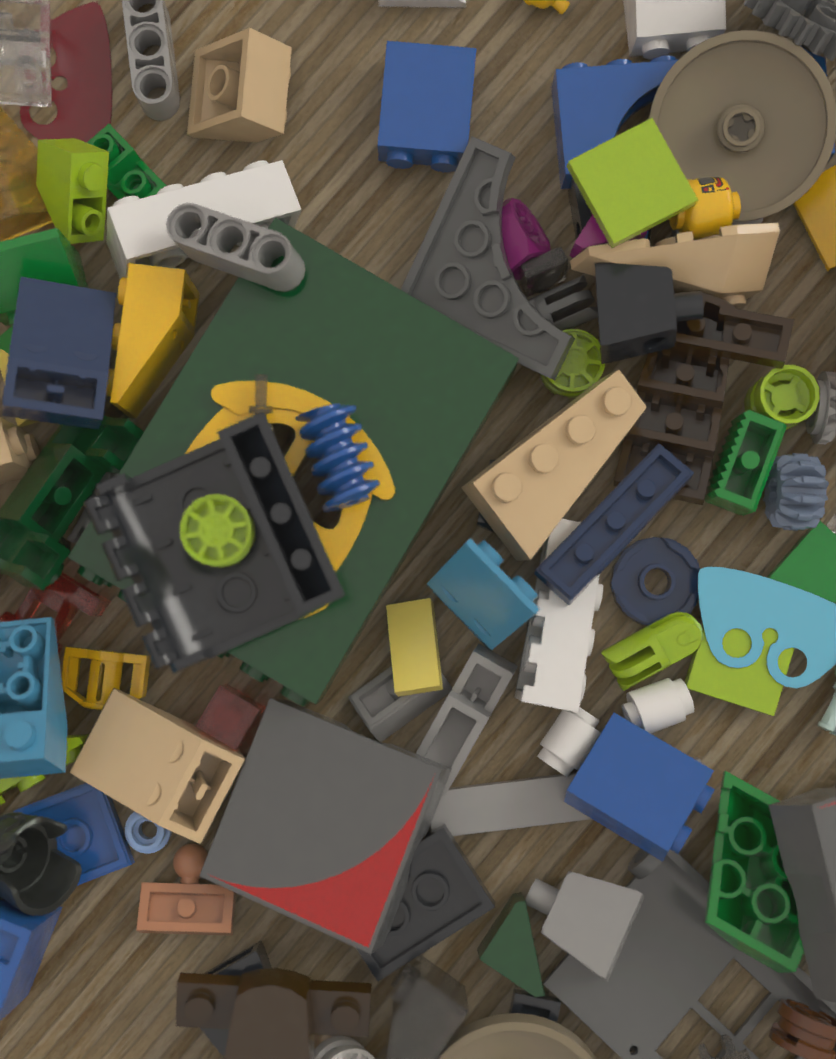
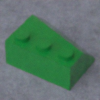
(748, 888)

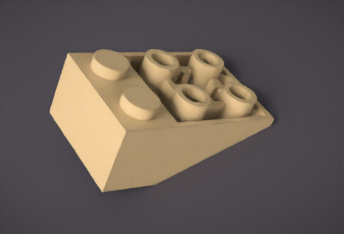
(157, 765)

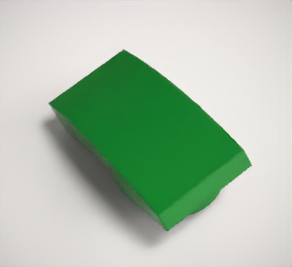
(126, 170)

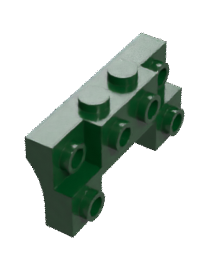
(54, 493)

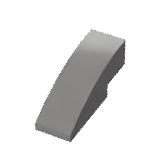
(467, 710)

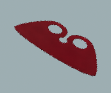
(85, 61)

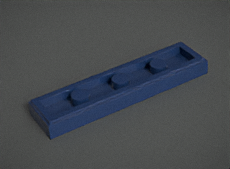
(613, 524)

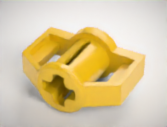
(103, 675)

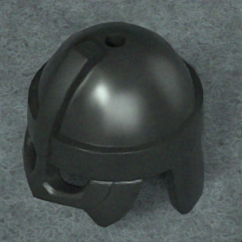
(32, 870)

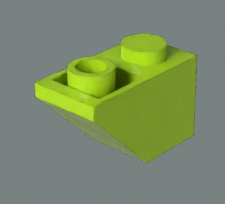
(74, 187)

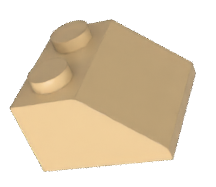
(240, 88)

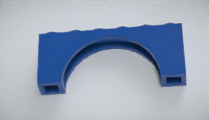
(598, 100)

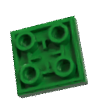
(811, 563)

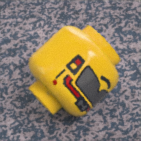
(714, 209)

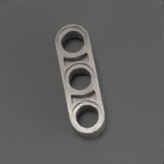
(153, 70)
(222, 232)

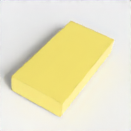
(414, 647)

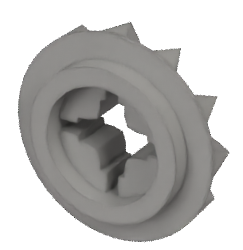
(822, 422)

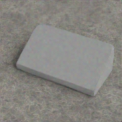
(385, 711)

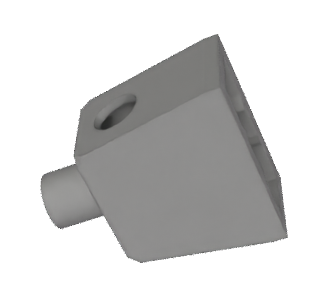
(587, 918)

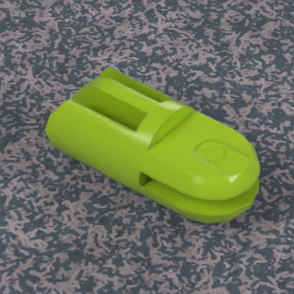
(653, 648)

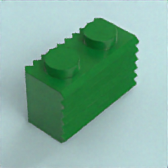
(745, 462)

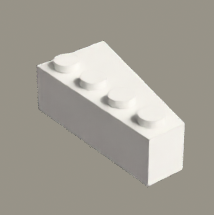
(254, 195)
(558, 639)

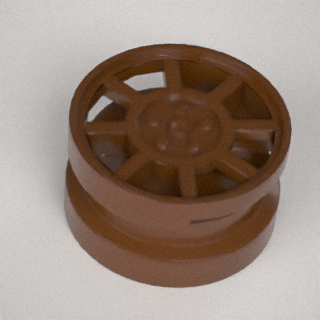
(804, 1031)

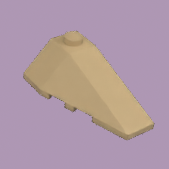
(720, 265)

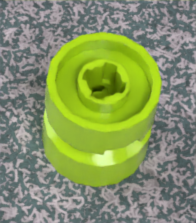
(784, 395)

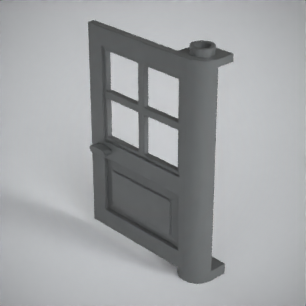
(668, 967)

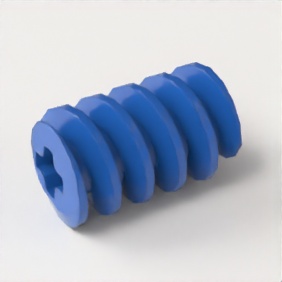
(337, 455)

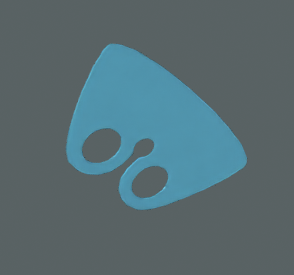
(756, 603)

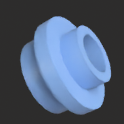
(139, 841)

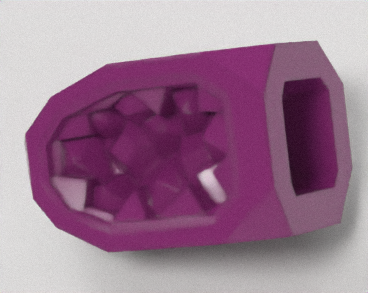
(521, 235)

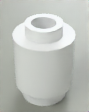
(658, 705)
(569, 741)

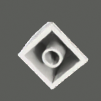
(671, 25)

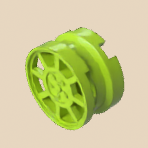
(580, 368)
(217, 530)

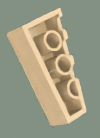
(546, 472)

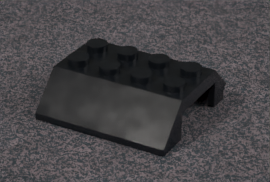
(203, 607)

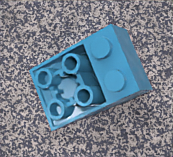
(483, 594)
(31, 700)

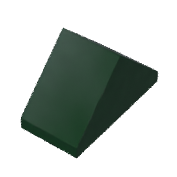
(511, 947)

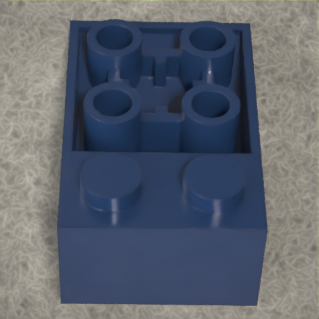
(59, 354)

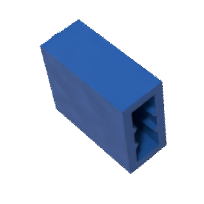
(425, 105)
(640, 787)

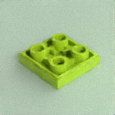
(632, 183)
(744, 686)

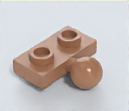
(186, 905)

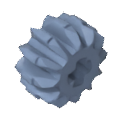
(796, 492)

